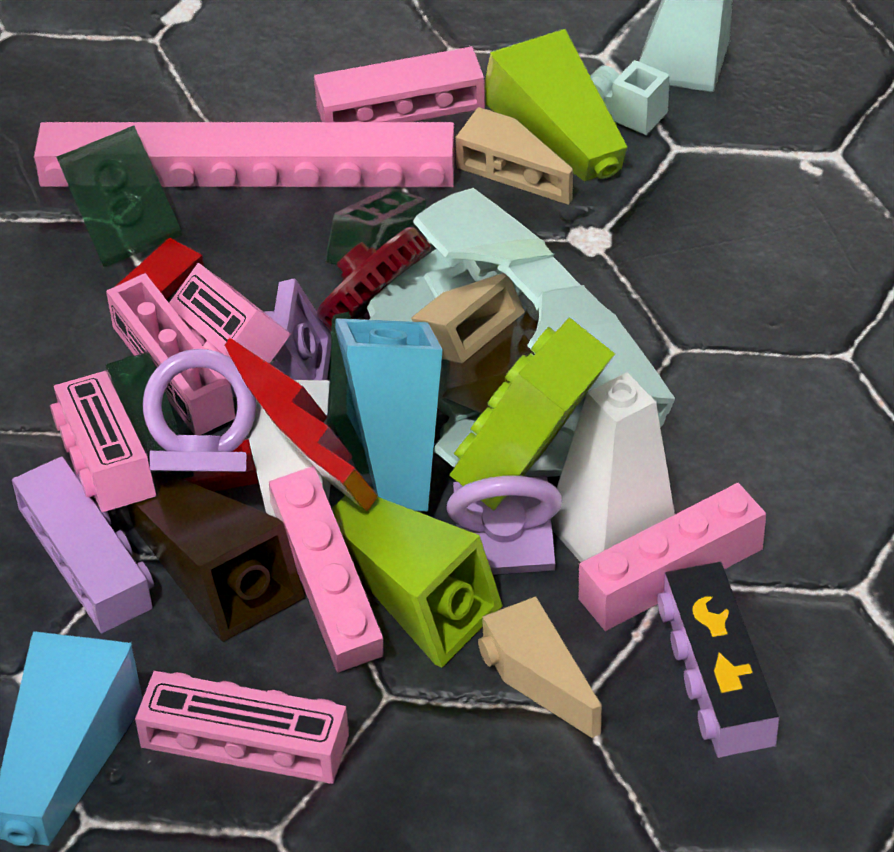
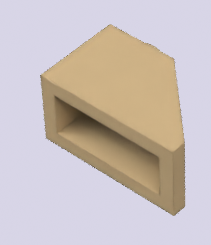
(471, 315)

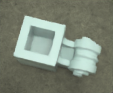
(634, 97)

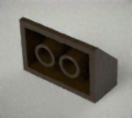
(485, 371)

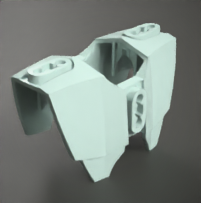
(481, 241)

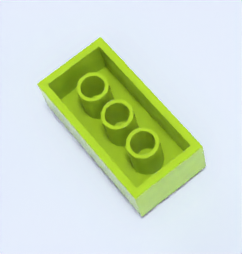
(532, 406)

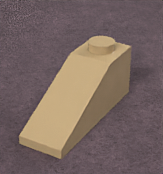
(512, 155)
(538, 664)

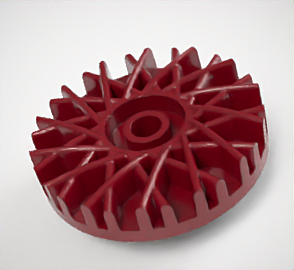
(370, 271)

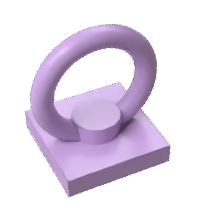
(309, 345)
(197, 452)
(519, 530)

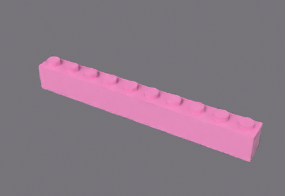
(271, 152)

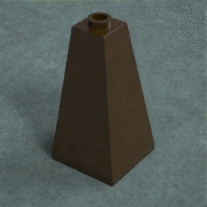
(219, 553)

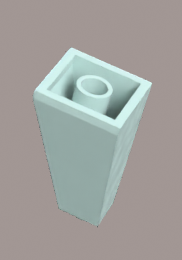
(689, 41)

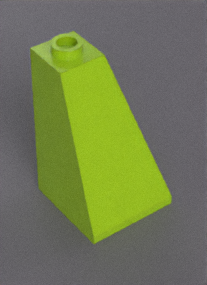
(557, 101)
(421, 572)

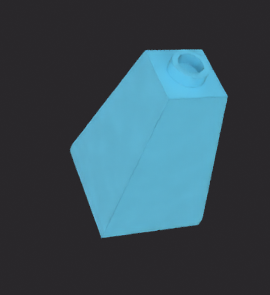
(395, 396)
(65, 725)

